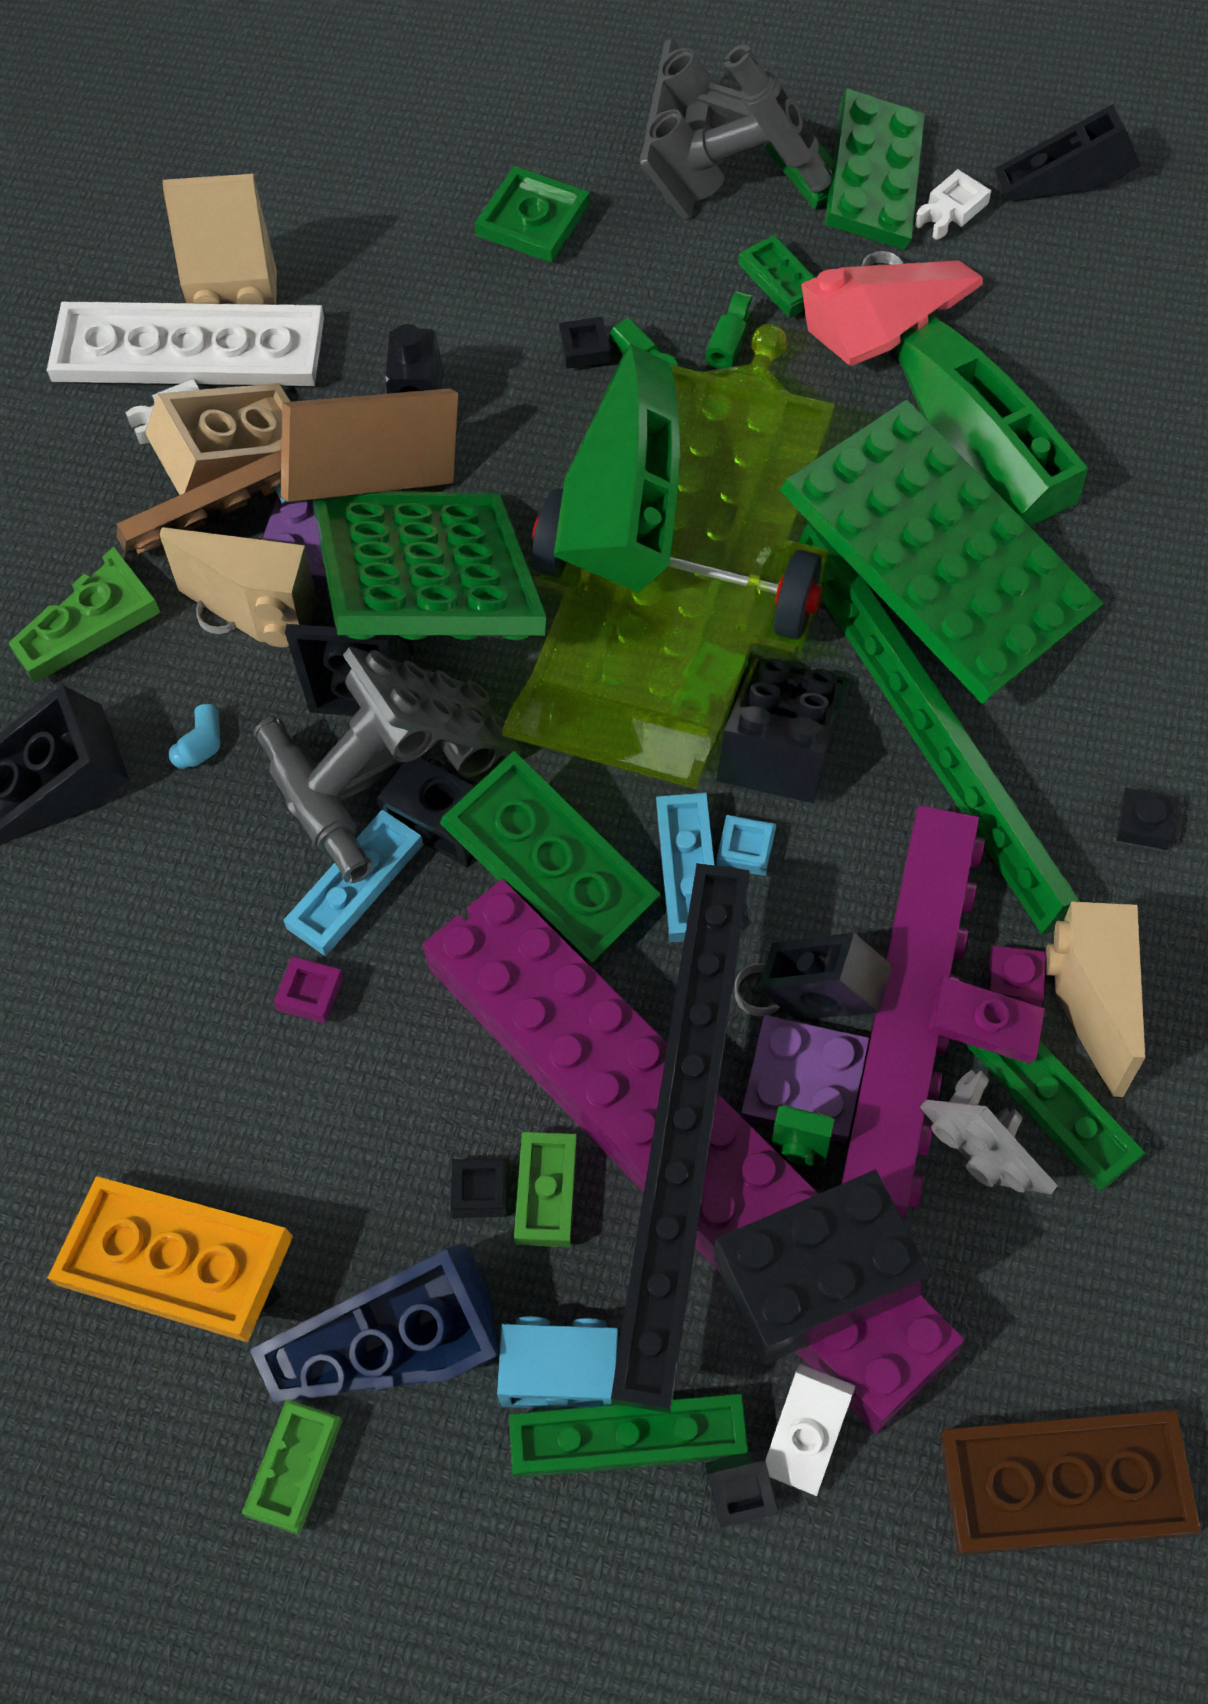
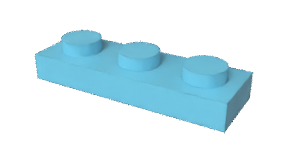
(683, 843)
(333, 904)

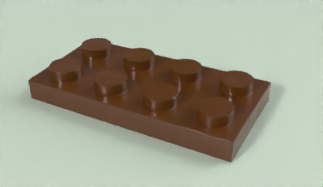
(1068, 1483)

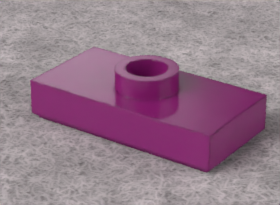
(986, 1020)

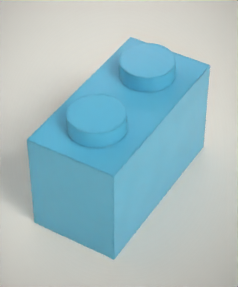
(557, 1364)

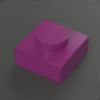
(1017, 974)
(308, 990)

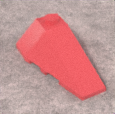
(868, 307)

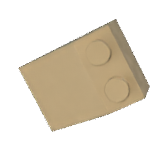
(220, 240)
(215, 431)
(244, 580)
(1101, 986)

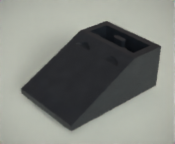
(782, 729)

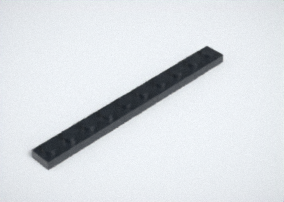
(681, 1143)

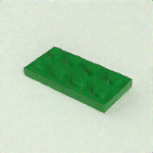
(875, 169)
(550, 857)

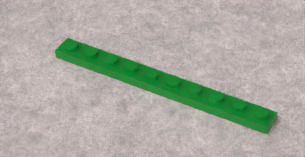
(943, 740)

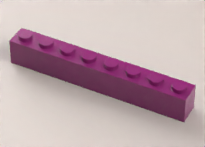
(901, 1051)

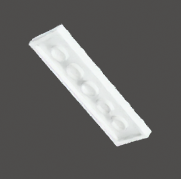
(186, 343)

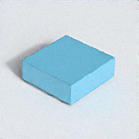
(746, 844)

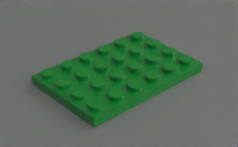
(942, 549)
(426, 566)

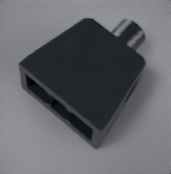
(413, 360)

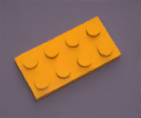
(171, 1258)

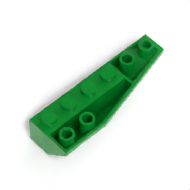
(990, 422)
(625, 478)

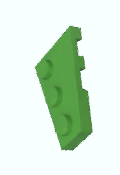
(90, 617)

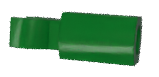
(629, 333)
(730, 333)

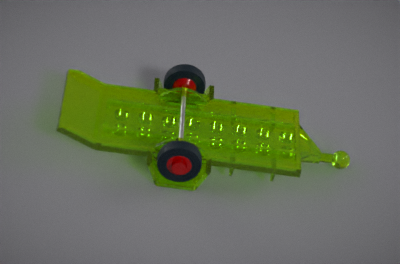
(657, 670)

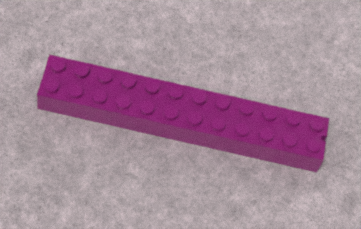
(607, 1076)

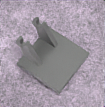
(986, 1138)

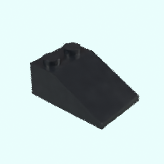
(324, 670)
(56, 762)

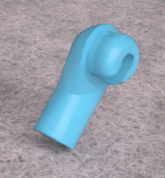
(199, 743)

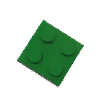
(532, 214)

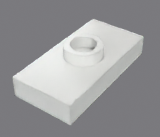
(808, 1429)

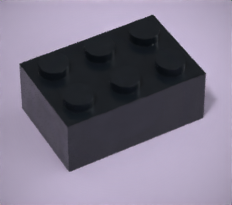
(820, 1266)

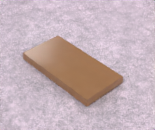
(367, 444)

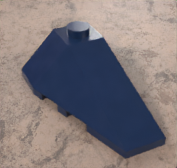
(397, 1333)

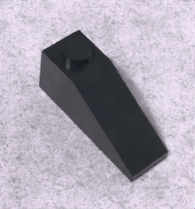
(1073, 160)

